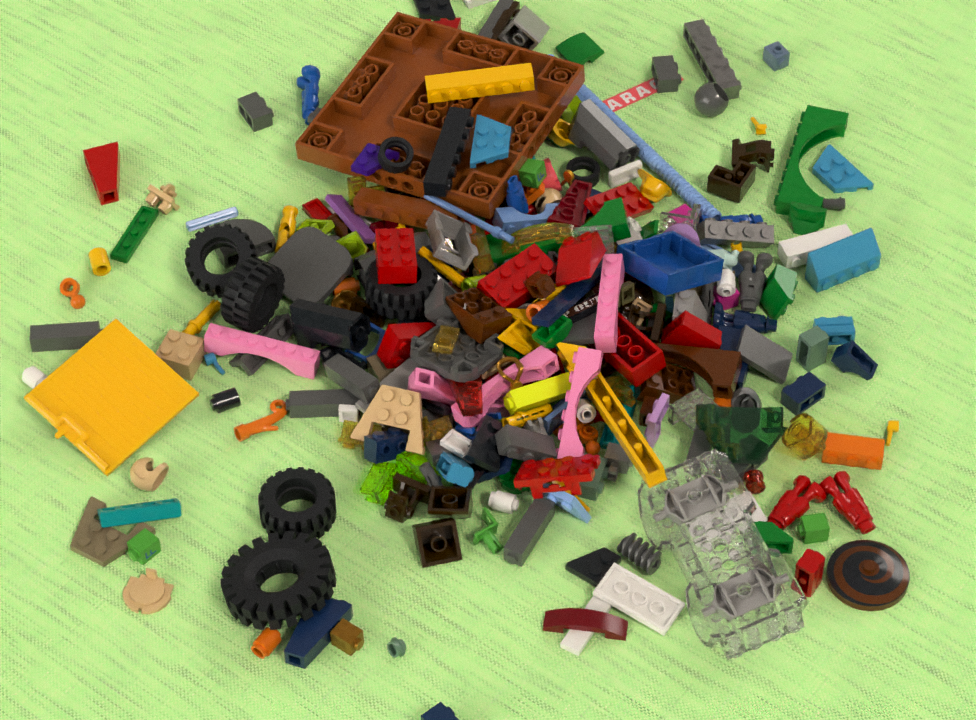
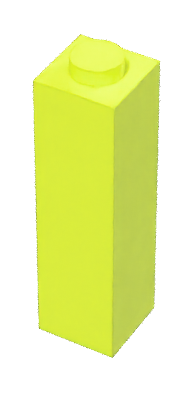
(537, 393)

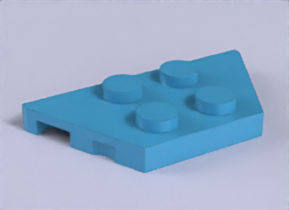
(490, 141)
(839, 173)

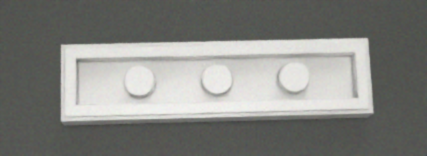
(576, 639)

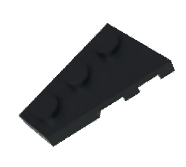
(483, 447)

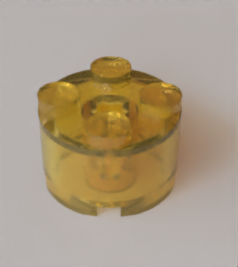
(805, 436)

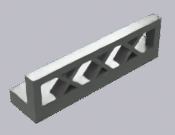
(278, 328)

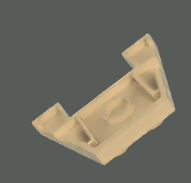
(396, 409)

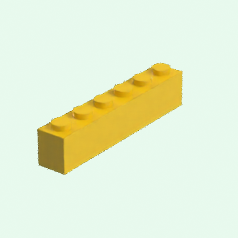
(479, 83)

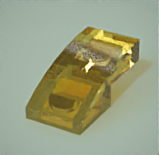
(446, 339)

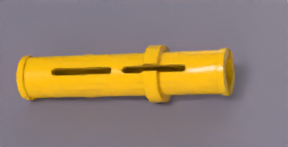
(195, 326)
(542, 411)

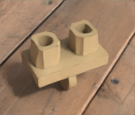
(165, 196)

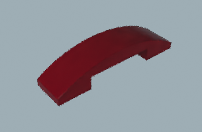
(585, 620)

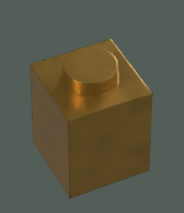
(347, 637)

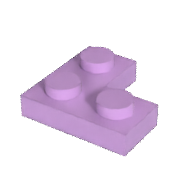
(655, 418)

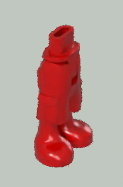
(849, 503)
(793, 507)

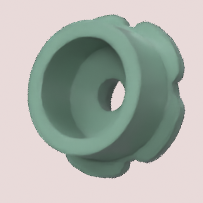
(396, 647)

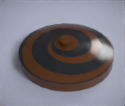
(867, 575)

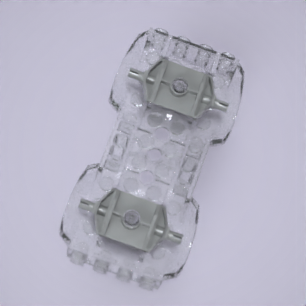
(730, 607)

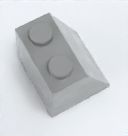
(524, 29)
(690, 301)

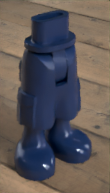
(741, 318)

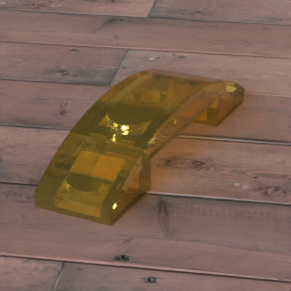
(537, 233)

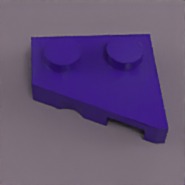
(368, 162)

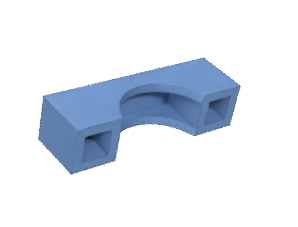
(513, 220)

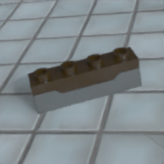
(499, 18)

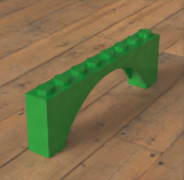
(816, 127)
(611, 213)

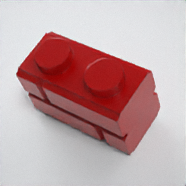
(809, 571)

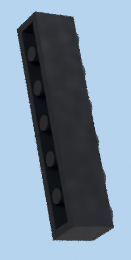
(448, 152)

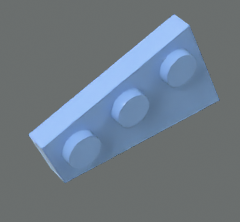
(568, 503)

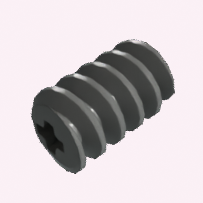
(639, 553)

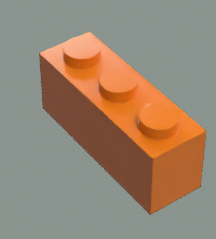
(853, 451)

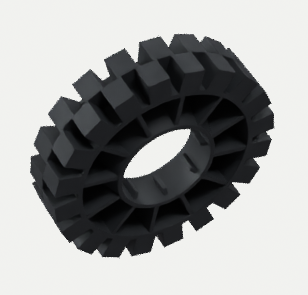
(291, 554)

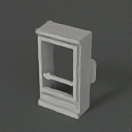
(444, 225)

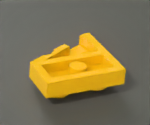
(519, 338)

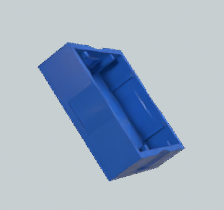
(670, 263)

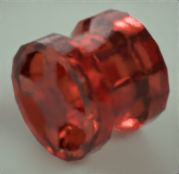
(754, 481)

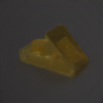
(435, 429)

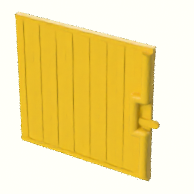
(111, 397)

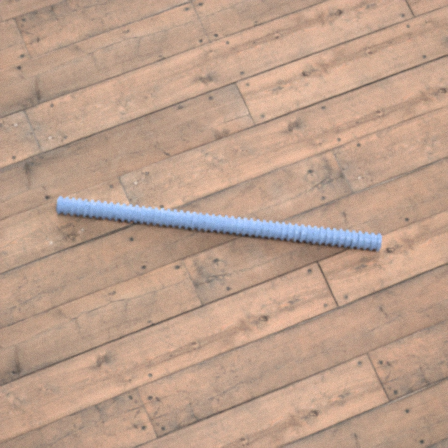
(656, 162)

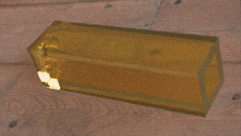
(484, 261)

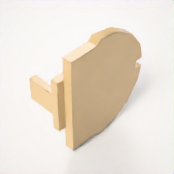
(147, 593)

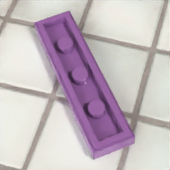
(352, 220)

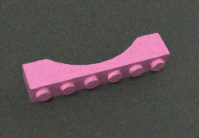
(607, 309)
(296, 358)
(537, 366)
(586, 368)
(437, 389)

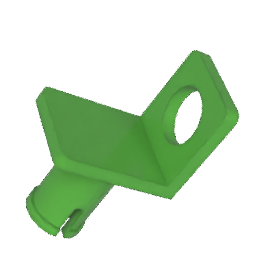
(487, 534)

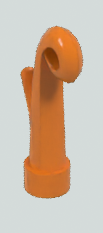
(264, 424)

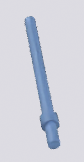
(496, 231)

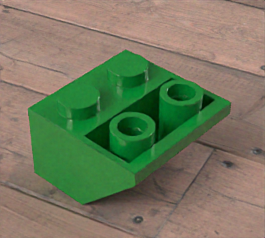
(779, 291)

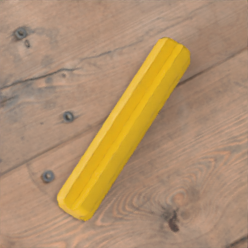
(441, 267)

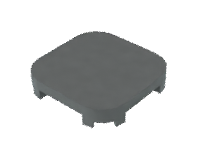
(312, 265)
(468, 358)

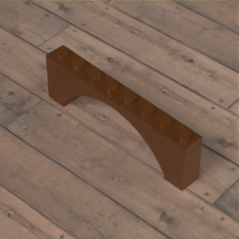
(715, 366)

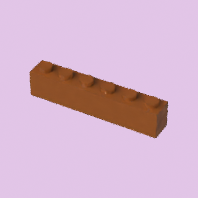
(396, 207)

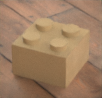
(182, 353)

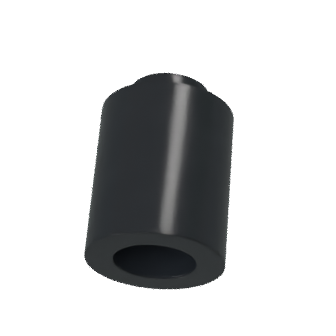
(225, 400)

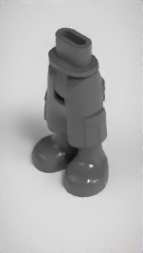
(750, 283)

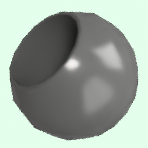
(711, 99)

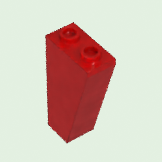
(104, 170)

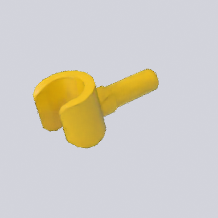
(760, 128)
(893, 426)

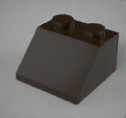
(450, 502)
(437, 542)

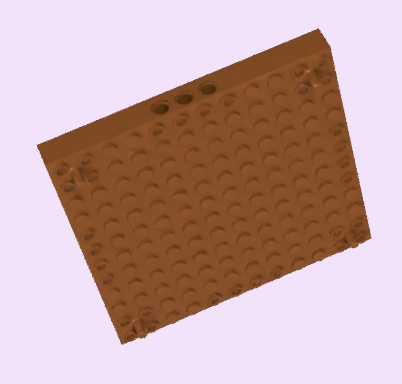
(389, 99)

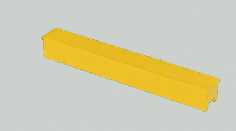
(626, 432)

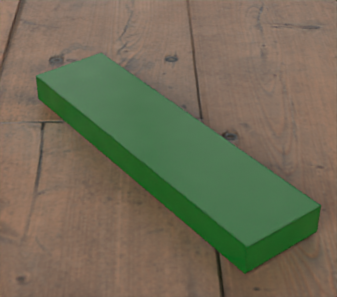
(134, 234)

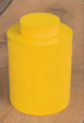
(99, 261)

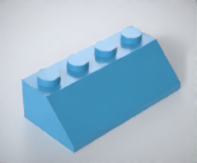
(842, 260)

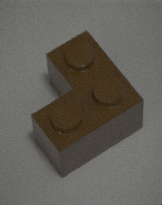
(732, 183)

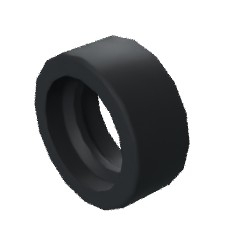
(585, 163)
(393, 167)

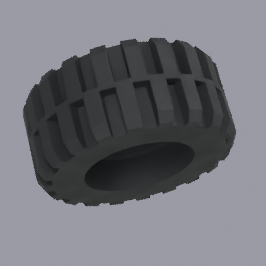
(206, 242)
(252, 294)
(400, 301)
(296, 485)

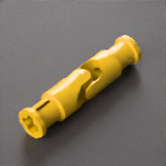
(287, 225)

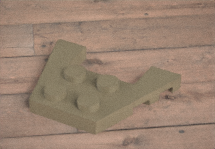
(101, 543)

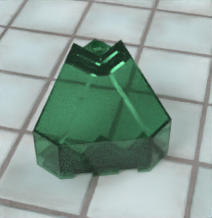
(741, 432)

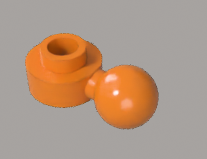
(77, 301)
(588, 436)

